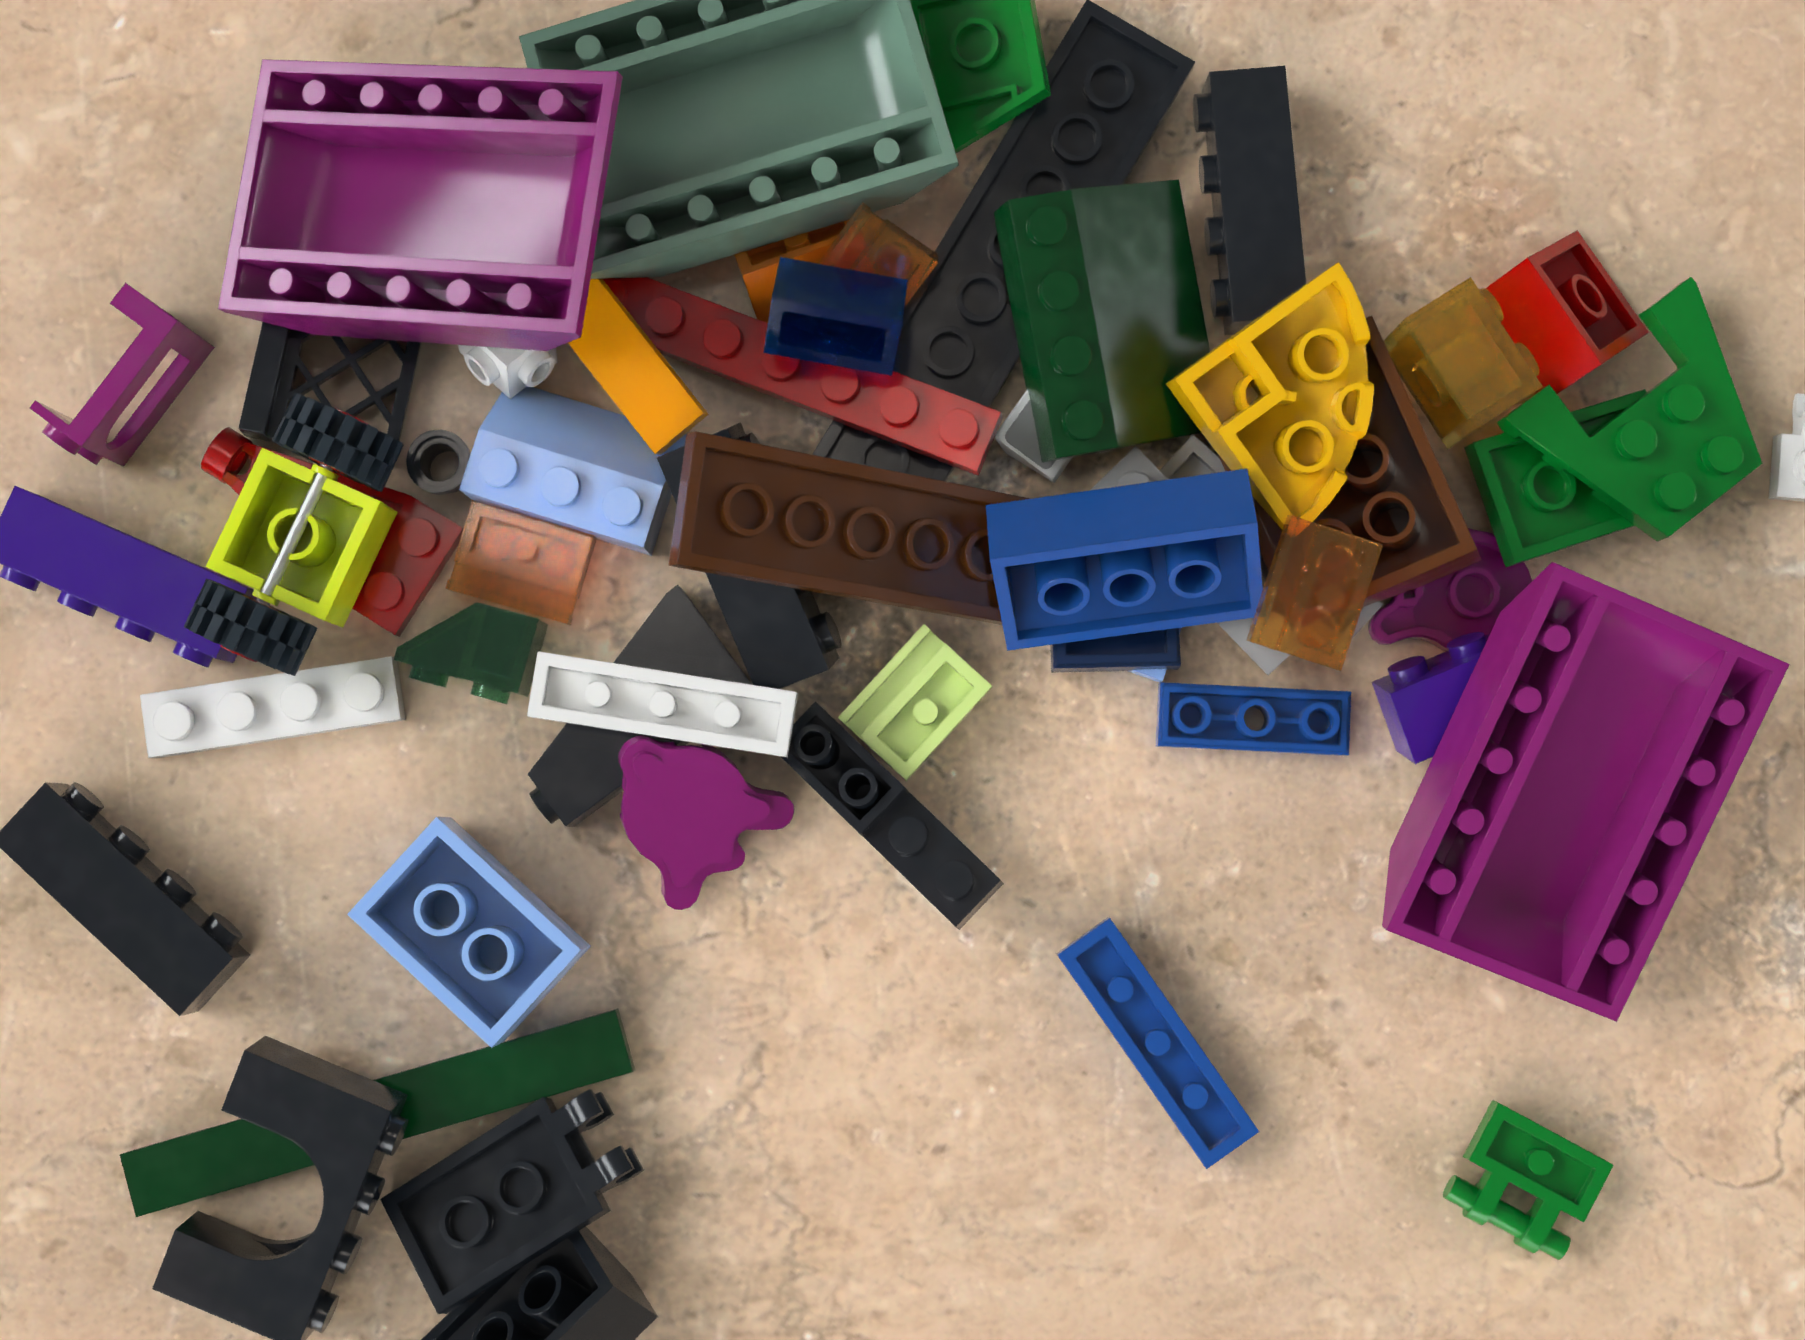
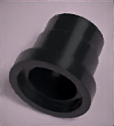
(423, 452)

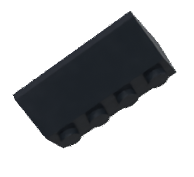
(561, 1295)

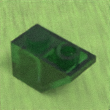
(479, 646)

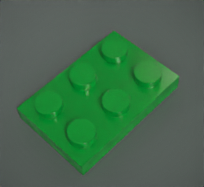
(1534, 504)

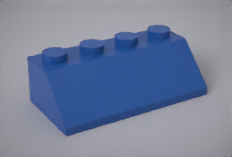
(1125, 559)

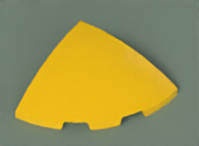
(1288, 396)

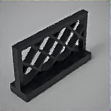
(275, 372)

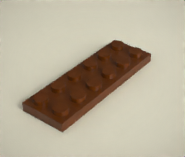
(834, 528)

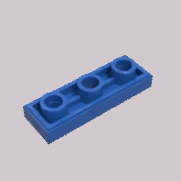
(1214, 719)

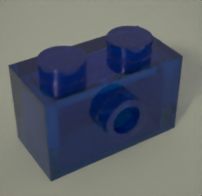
(835, 316)

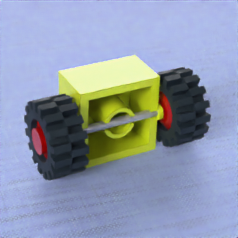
(298, 536)

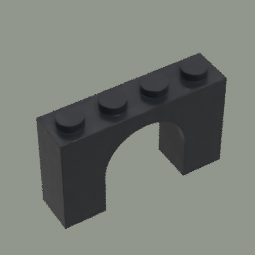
(346, 1131)

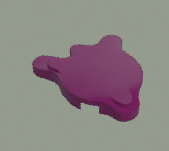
(1455, 603)
(688, 811)

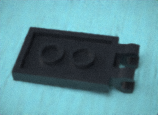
(506, 1198)

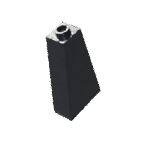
(582, 762)

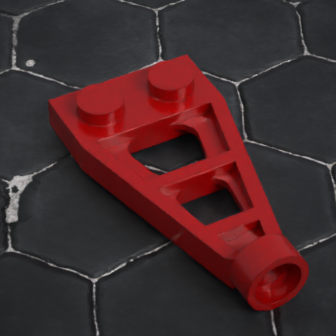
(409, 557)

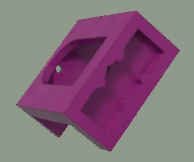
(92, 425)

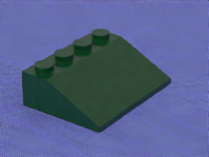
(1103, 313)

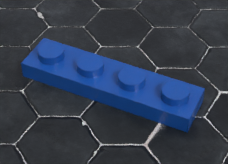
(1157, 1042)

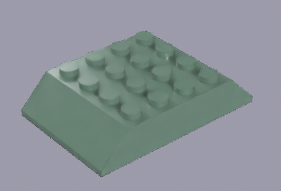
(751, 121)

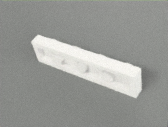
(662, 704)
(272, 707)

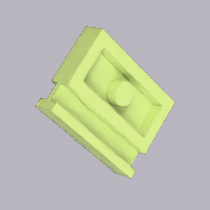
(915, 702)

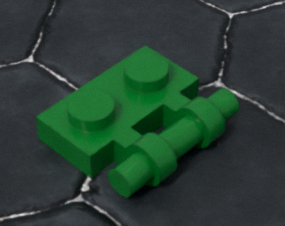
(1540, 1163)

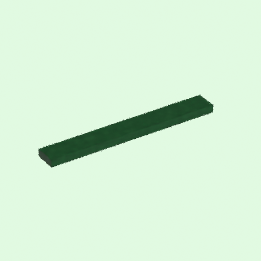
(437, 1097)

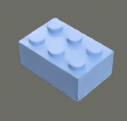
(469, 930)

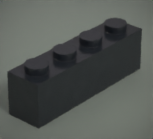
(1252, 192)
(773, 625)
(123, 896)

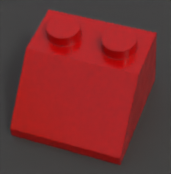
(1566, 311)

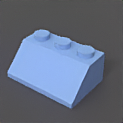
(569, 468)

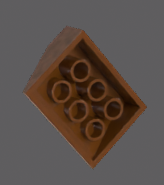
(1392, 494)

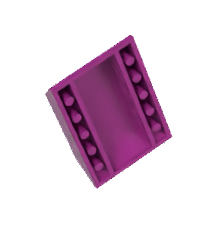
(422, 201)
(1575, 788)

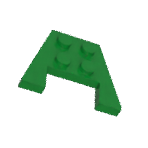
(982, 62)
(1669, 447)

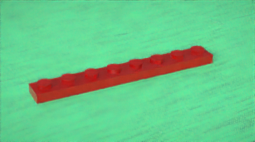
(872, 402)

